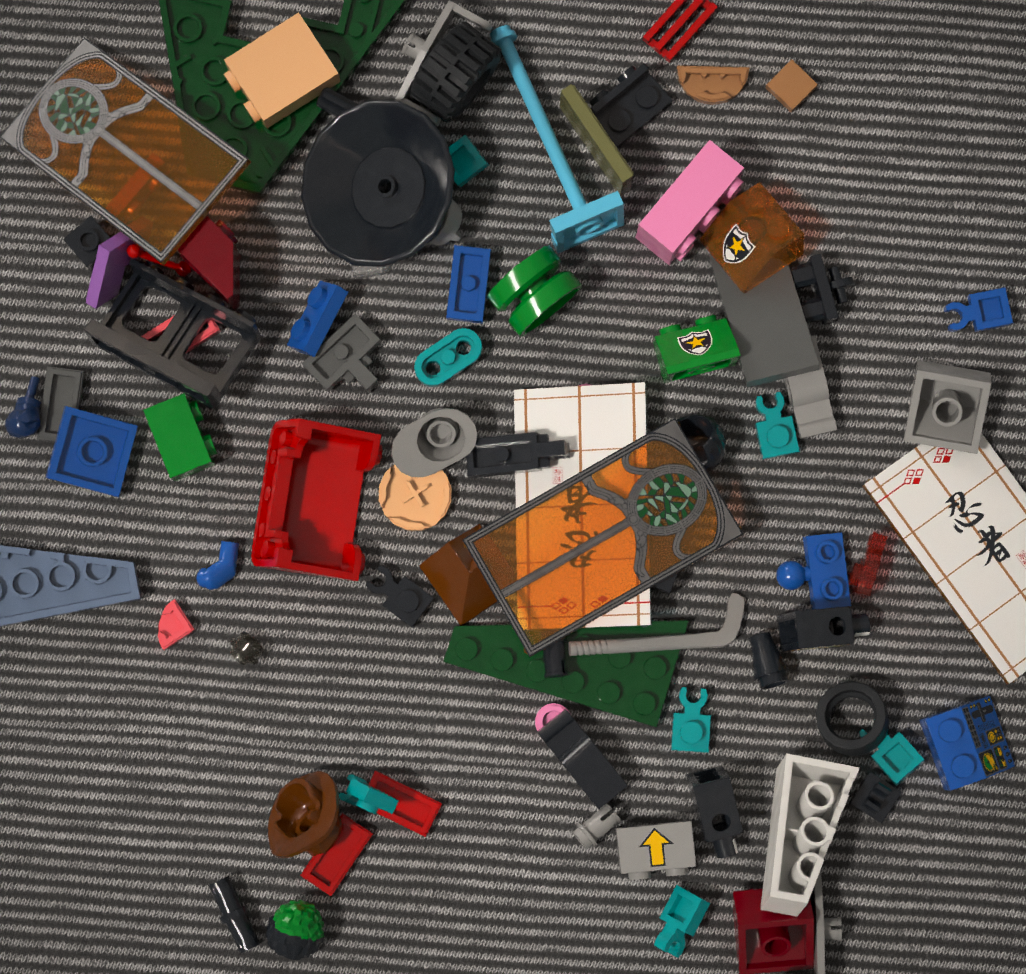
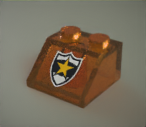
(753, 238)

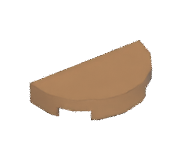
(712, 84)

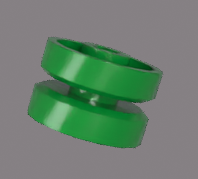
(534, 290)

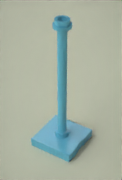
(585, 219)

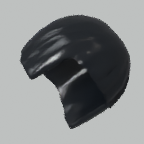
(706, 439)

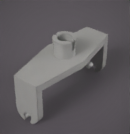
(424, 47)
(822, 927)

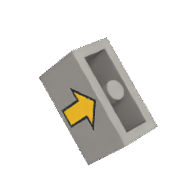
(654, 848)

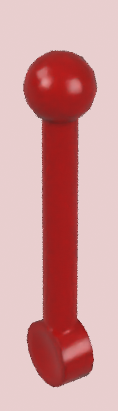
(181, 268)

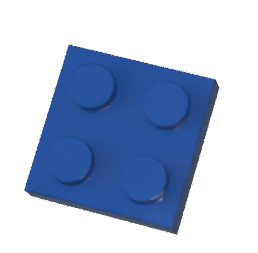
(91, 451)

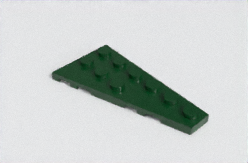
(615, 683)

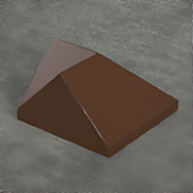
(459, 579)

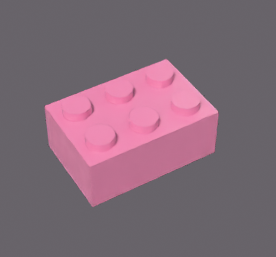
(690, 204)

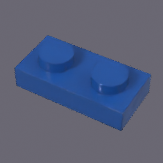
(468, 284)
(317, 318)

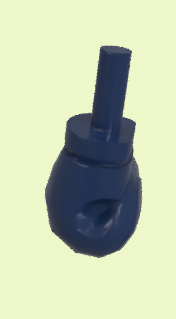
(26, 416)

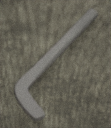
(716, 639)

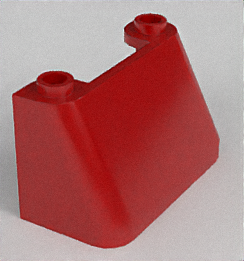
(313, 499)

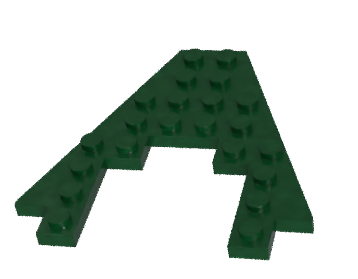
(197, 65)

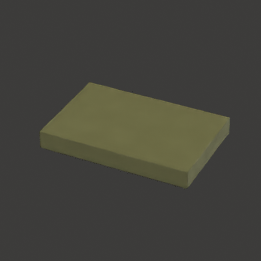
(596, 139)

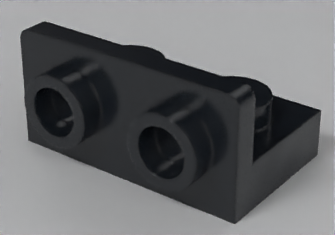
(629, 104)

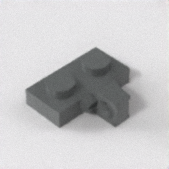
(345, 356)

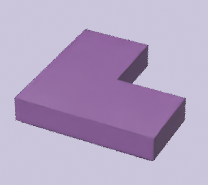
(108, 270)

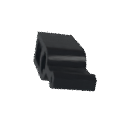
(582, 758)

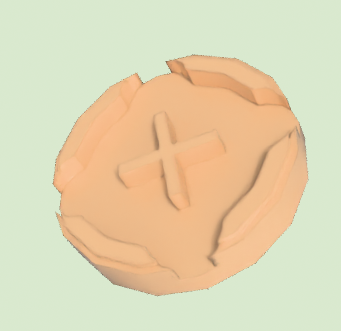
(414, 501)

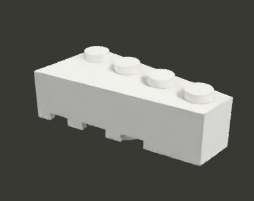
(802, 825)

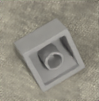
(947, 406)

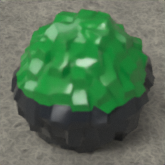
(295, 930)

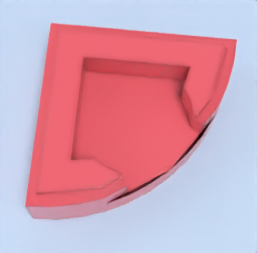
(173, 625)

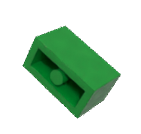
(180, 436)

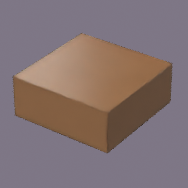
(791, 86)

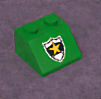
(695, 349)

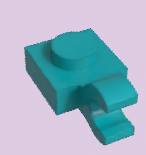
(367, 797)
(683, 915)

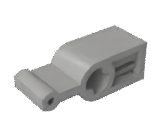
(810, 401)

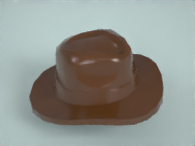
(305, 816)

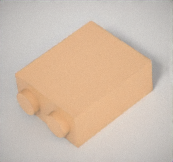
(280, 71)

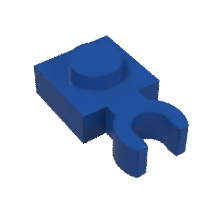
(985, 310)

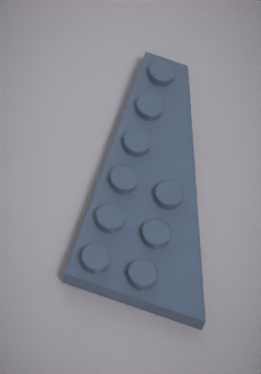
(56, 584)

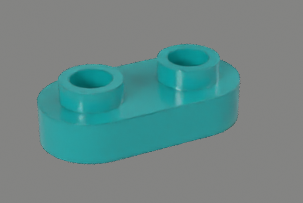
(447, 357)

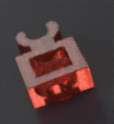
(864, 574)

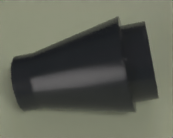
(767, 661)

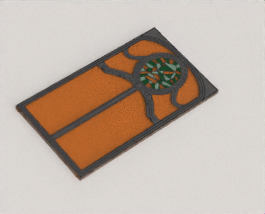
(125, 150)
(602, 537)

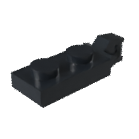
(514, 454)

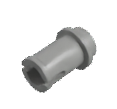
(595, 827)

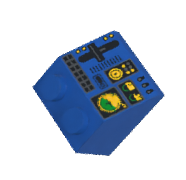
(967, 743)

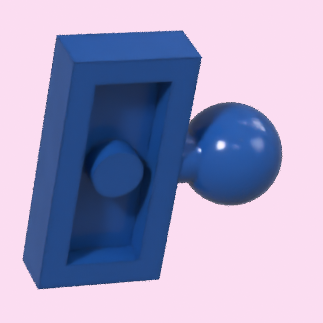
(823, 570)

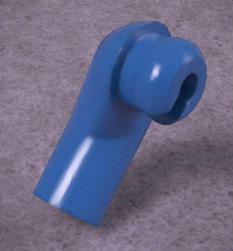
(222, 570)

